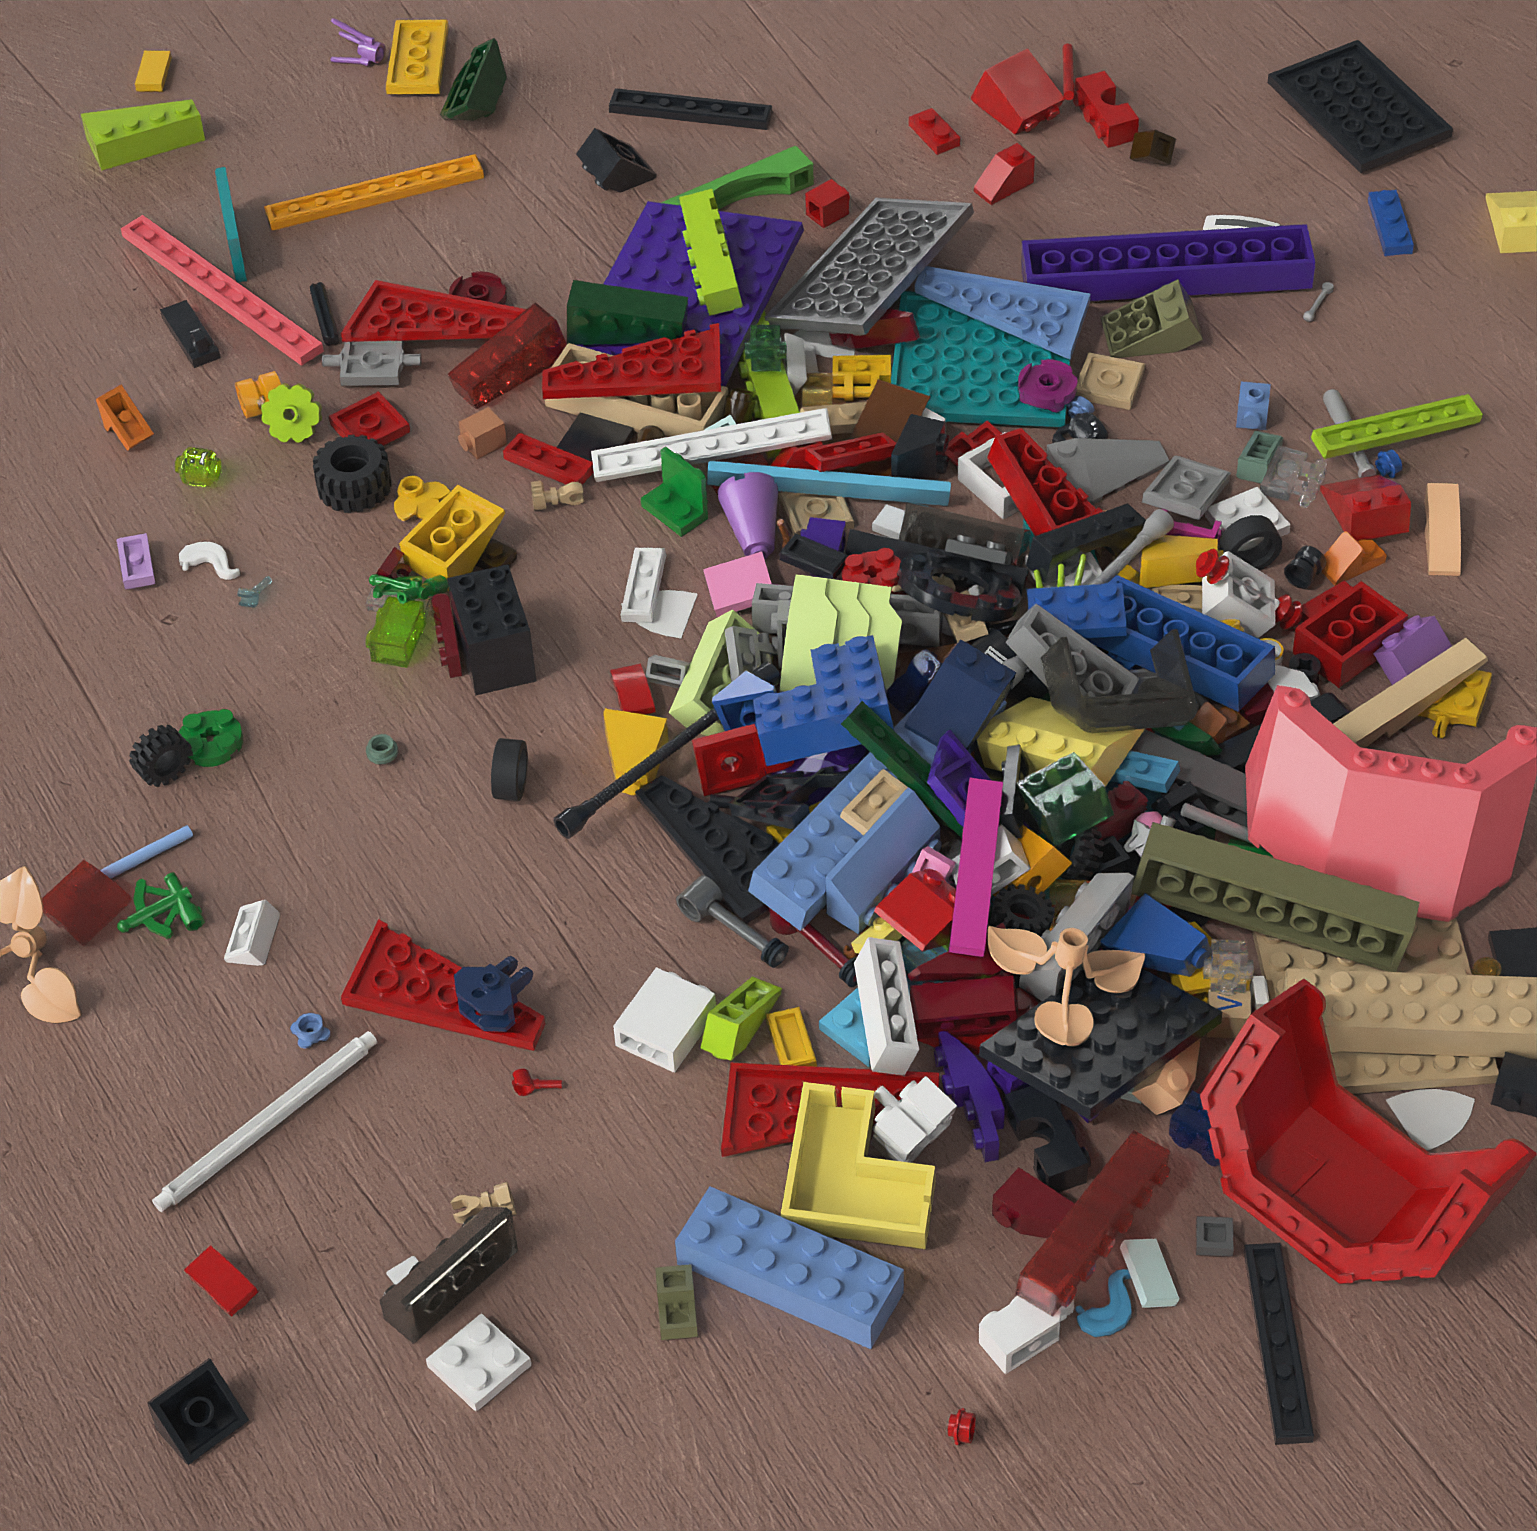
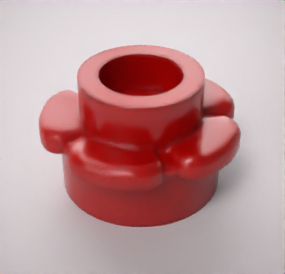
(962, 1426)

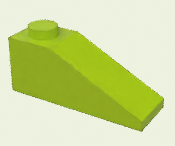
(738, 1018)

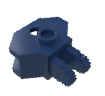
(491, 993)

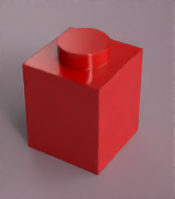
(827, 203)

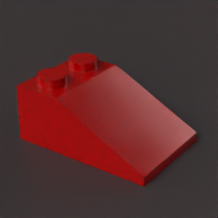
(1369, 506)

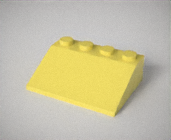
(1514, 220)
(1049, 736)

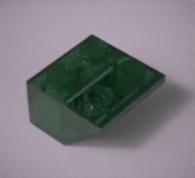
(1065, 798)

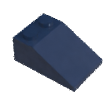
(961, 696)

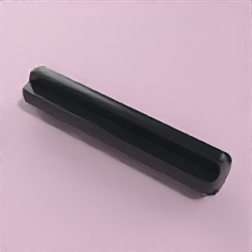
(324, 313)

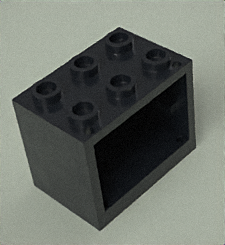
(492, 629)

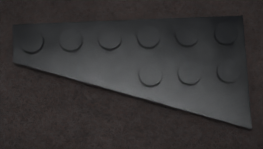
(712, 841)

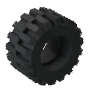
(352, 473)

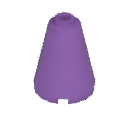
(751, 511)

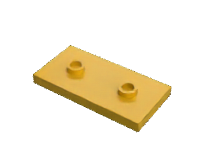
(417, 57)

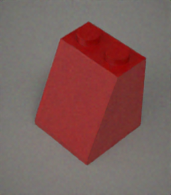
(1018, 93)

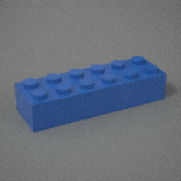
(1219, 658)

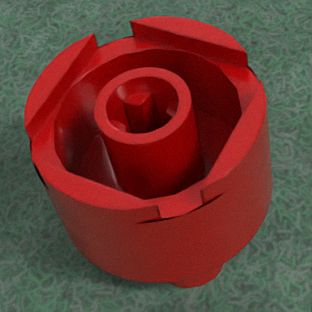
(873, 568)

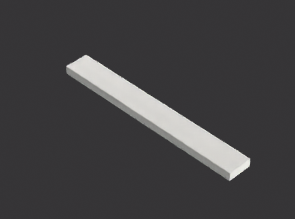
(713, 444)

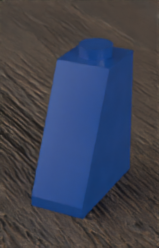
(1162, 935)

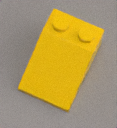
(452, 535)

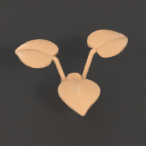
(1112, 971)
(51, 991)

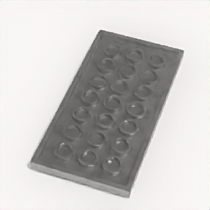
(869, 266)

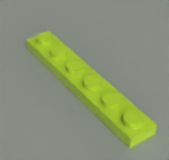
(1396, 426)

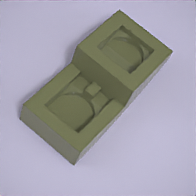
(676, 1302)

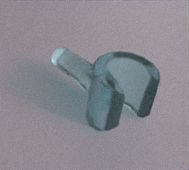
(251, 596)

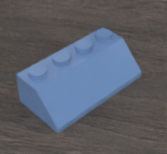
(880, 861)

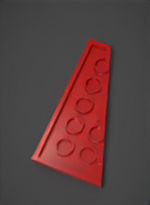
(414, 313)
(648, 368)
(767, 1097)

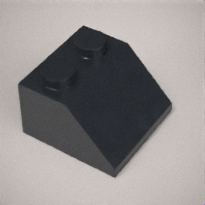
(613, 162)
(921, 449)

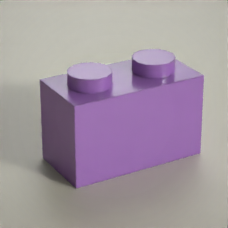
(1411, 647)

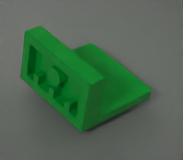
(681, 497)

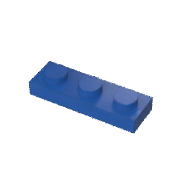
(1390, 222)

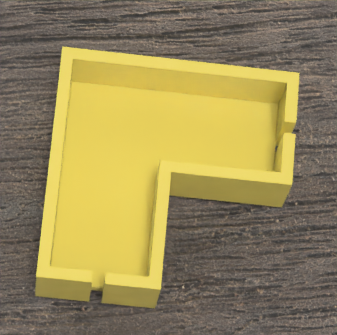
(843, 1190)

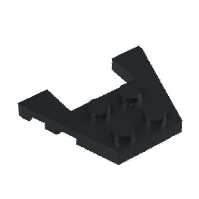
(779, 797)

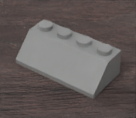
(1094, 912)

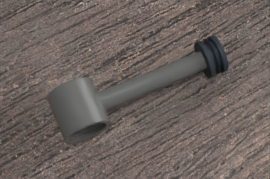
(703, 899)

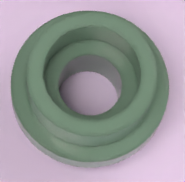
(381, 749)

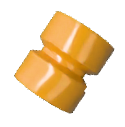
(255, 393)

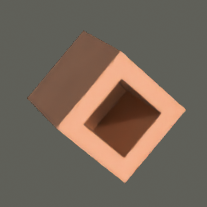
(482, 433)

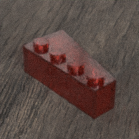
(509, 357)

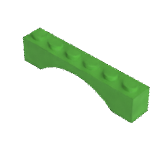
(777, 174)

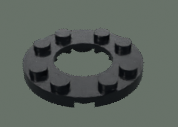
(916, 580)

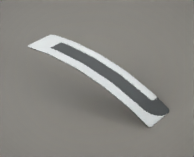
(1232, 221)

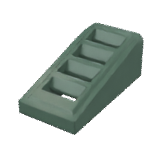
(1256, 458)

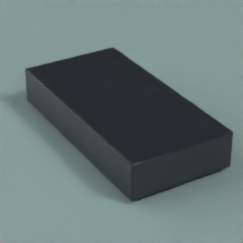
(813, 557)

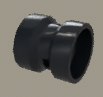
(1305, 567)

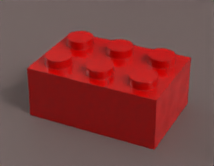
(1349, 632)

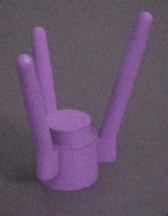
(368, 48)

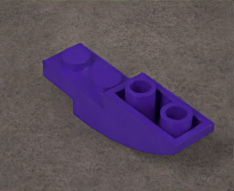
(972, 1089)

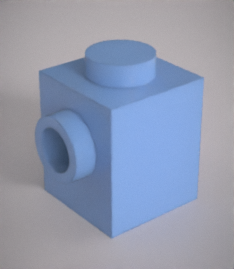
(1253, 405)

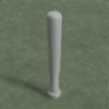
(1340, 414)

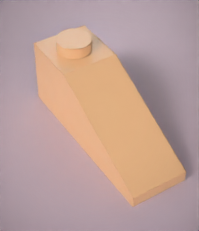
(1170, 1083)

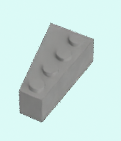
(1094, 669)

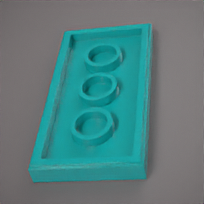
(230, 224)

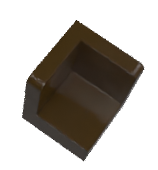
(1153, 146)

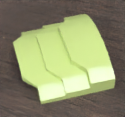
(834, 613)

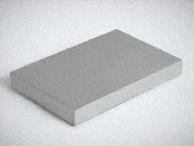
(1186, 487)

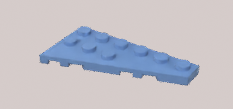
(1026, 310)

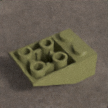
(1153, 324)

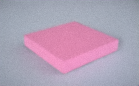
(735, 581)

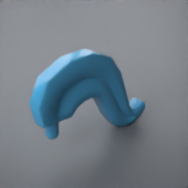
(1112, 1317)

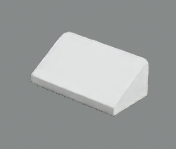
(795, 362)
(252, 934)

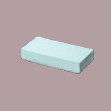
(1149, 1273)

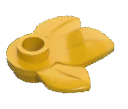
(418, 497)

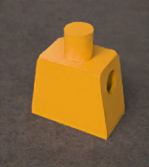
(1044, 861)

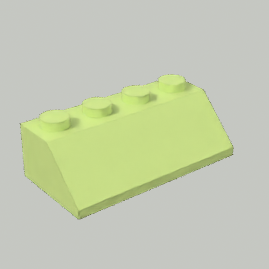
(706, 674)

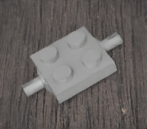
(371, 362)

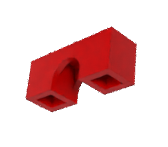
(1096, 99)

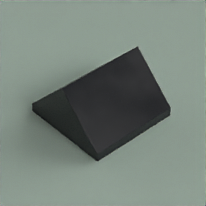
(196, 1412)

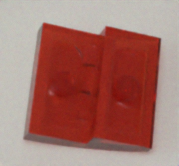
(84, 902)

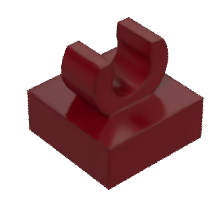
(392, 567)

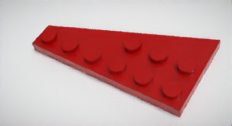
(419, 987)

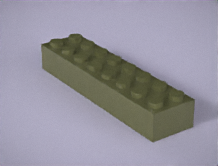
(1275, 897)

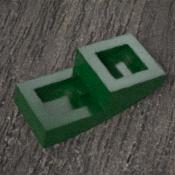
(1191, 738)

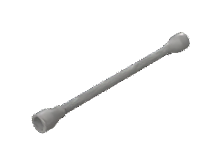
(1154, 528)

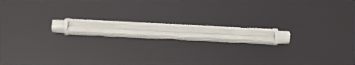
(264, 1121)

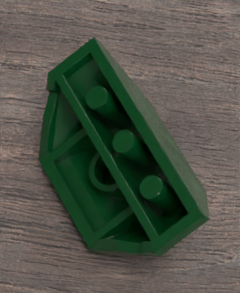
(477, 85)

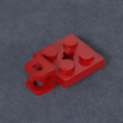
(746, 766)

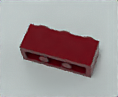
(964, 1006)

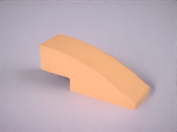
(1443, 529)

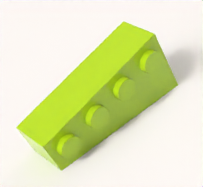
(141, 131)
(709, 253)

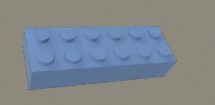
(790, 1267)

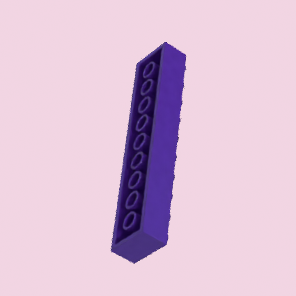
(1201, 260)

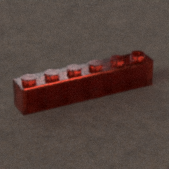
(1093, 1223)

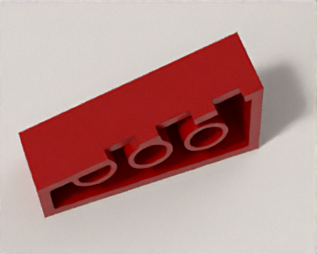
(1036, 484)

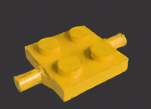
(1460, 704)

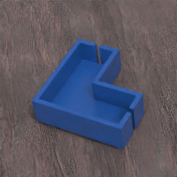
(810, 717)

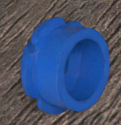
(1388, 463)

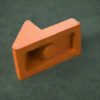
(123, 417)
(1351, 558)

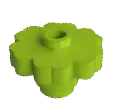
(282, 422)

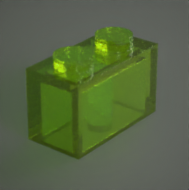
(396, 632)

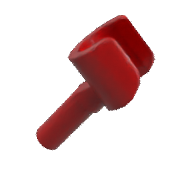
(525, 1085)

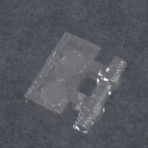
(1284, 473)

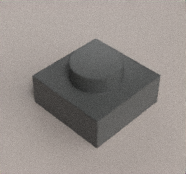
(1214, 1236)

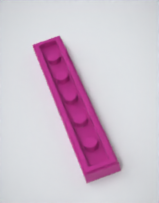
(976, 867)

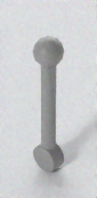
(1327, 288)

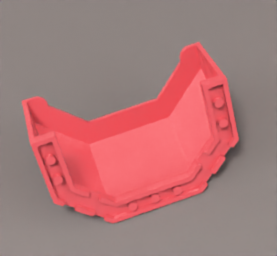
(1384, 816)

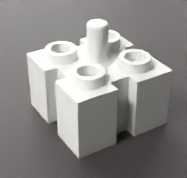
(912, 1121)

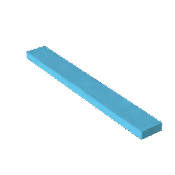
(838, 483)

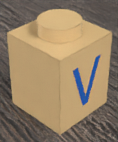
(1235, 1013)

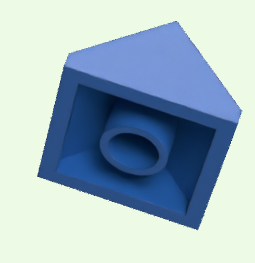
(735, 701)

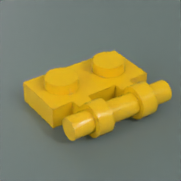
(859, 370)

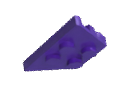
(951, 775)

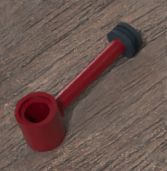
(846, 965)

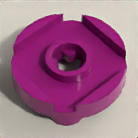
(1054, 397)

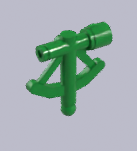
(408, 587)
(175, 898)

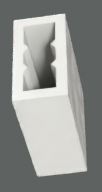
(664, 1019)

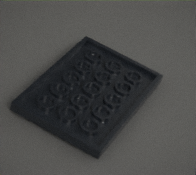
(1359, 106)
(1128, 1042)

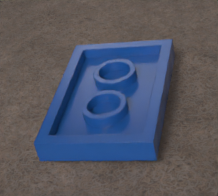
(1086, 609)

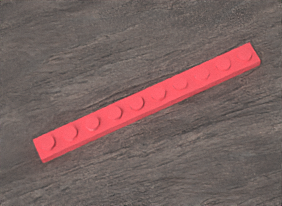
(222, 290)

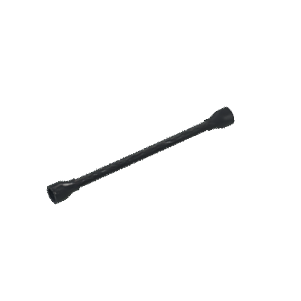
(574, 818)

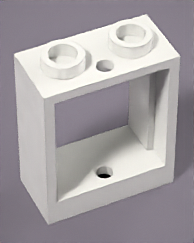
(971, 475)

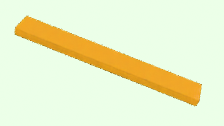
(373, 192)

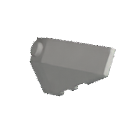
(1106, 464)

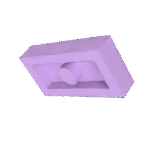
(135, 561)

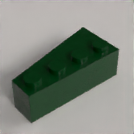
(622, 315)

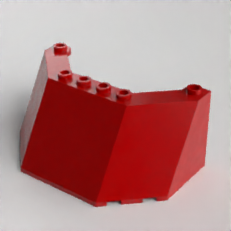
(1381, 1198)

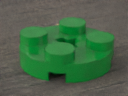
(208, 723)

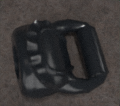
(1082, 426)

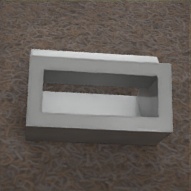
(669, 666)

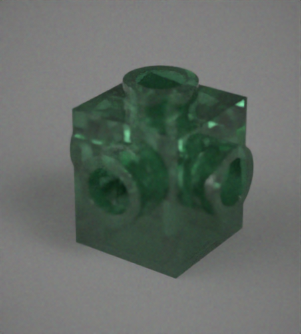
(765, 348)

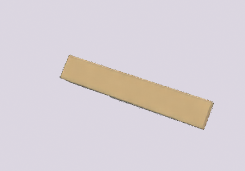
(1411, 695)

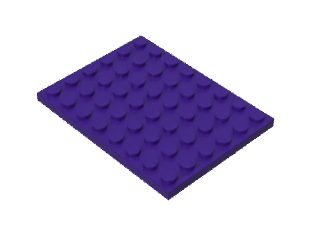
(659, 262)

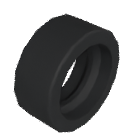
(1250, 528)
(509, 769)

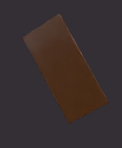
(886, 413)

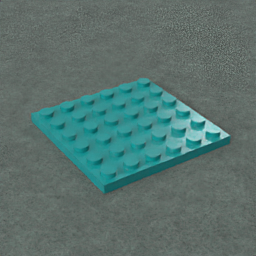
(968, 367)

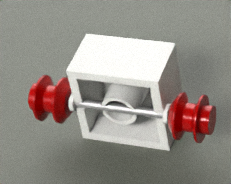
(1243, 593)

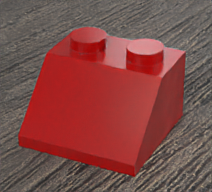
(921, 909)

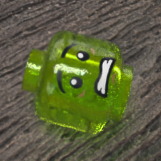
(198, 466)

